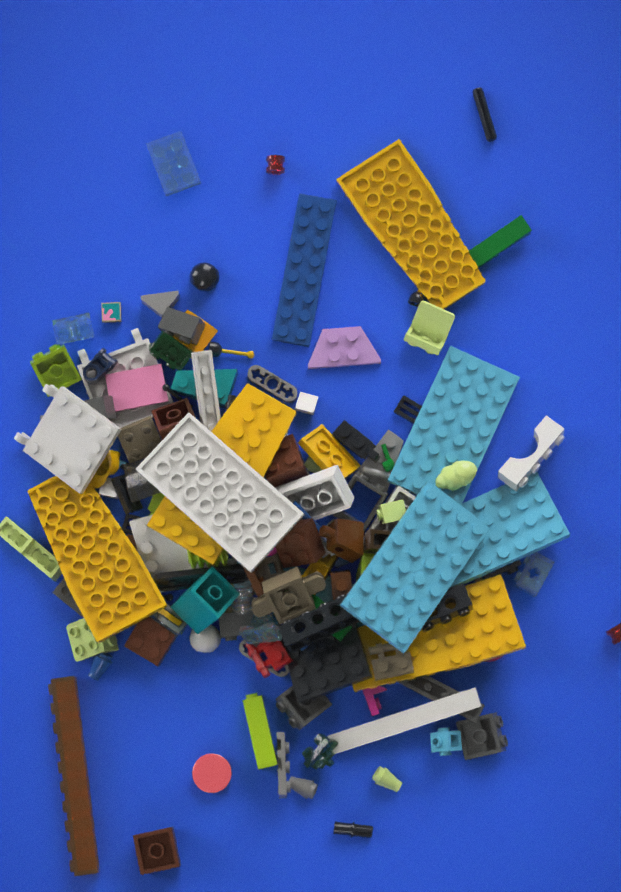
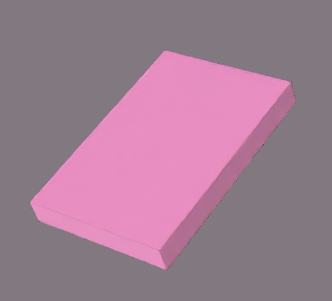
(137, 387)

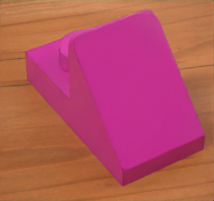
(373, 704)

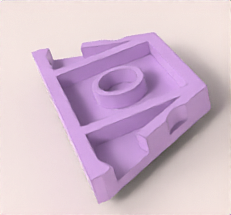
(343, 348)

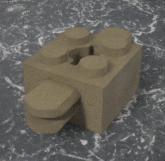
(291, 602)

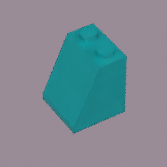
(205, 600)

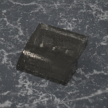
(137, 485)

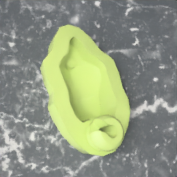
(456, 475)

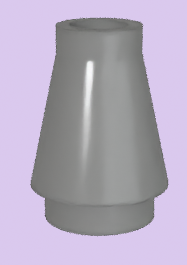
(304, 787)

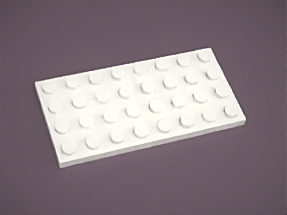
(220, 492)

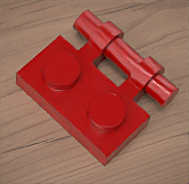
(275, 652)

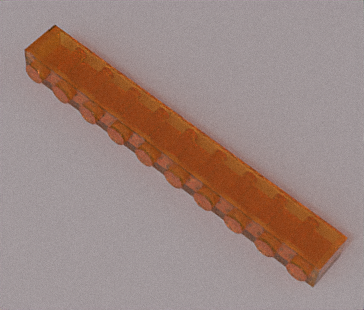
(75, 776)

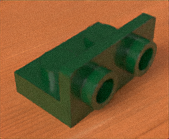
(170, 350)

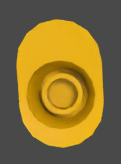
(108, 467)

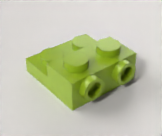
(55, 367)

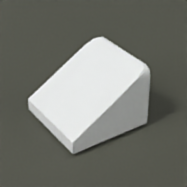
(306, 403)
(108, 489)

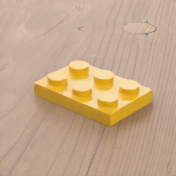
(328, 451)

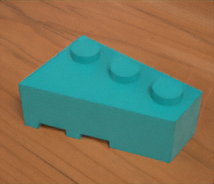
(185, 384)

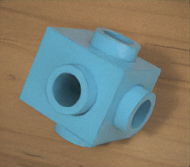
(445, 741)

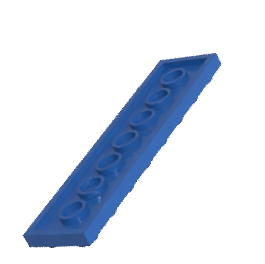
(304, 270)

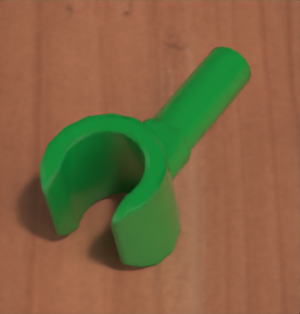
(389, 463)

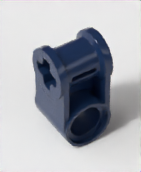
(100, 366)

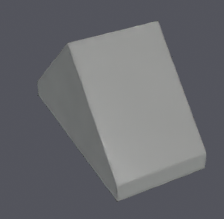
(160, 301)

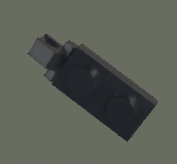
(356, 441)

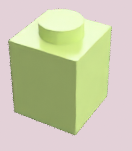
(391, 511)

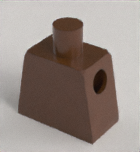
(344, 538)
(340, 583)

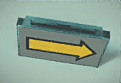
(170, 620)

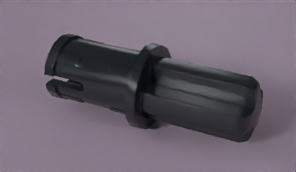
(353, 829)

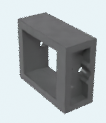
(378, 488)

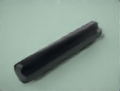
(484, 114)

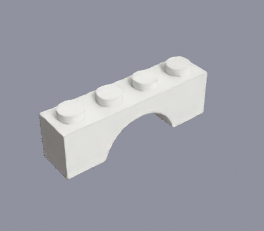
(516, 471)

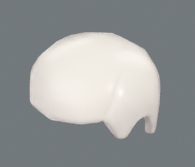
(206, 640)

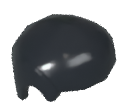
(204, 276)

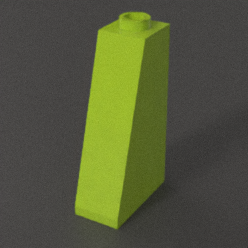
(260, 731)

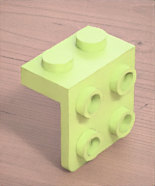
(429, 328)
(84, 643)

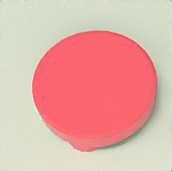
(212, 773)

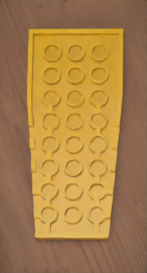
(412, 224)
(251, 429)
(95, 558)
(463, 642)

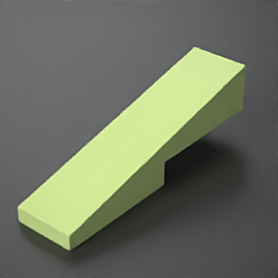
(30, 548)

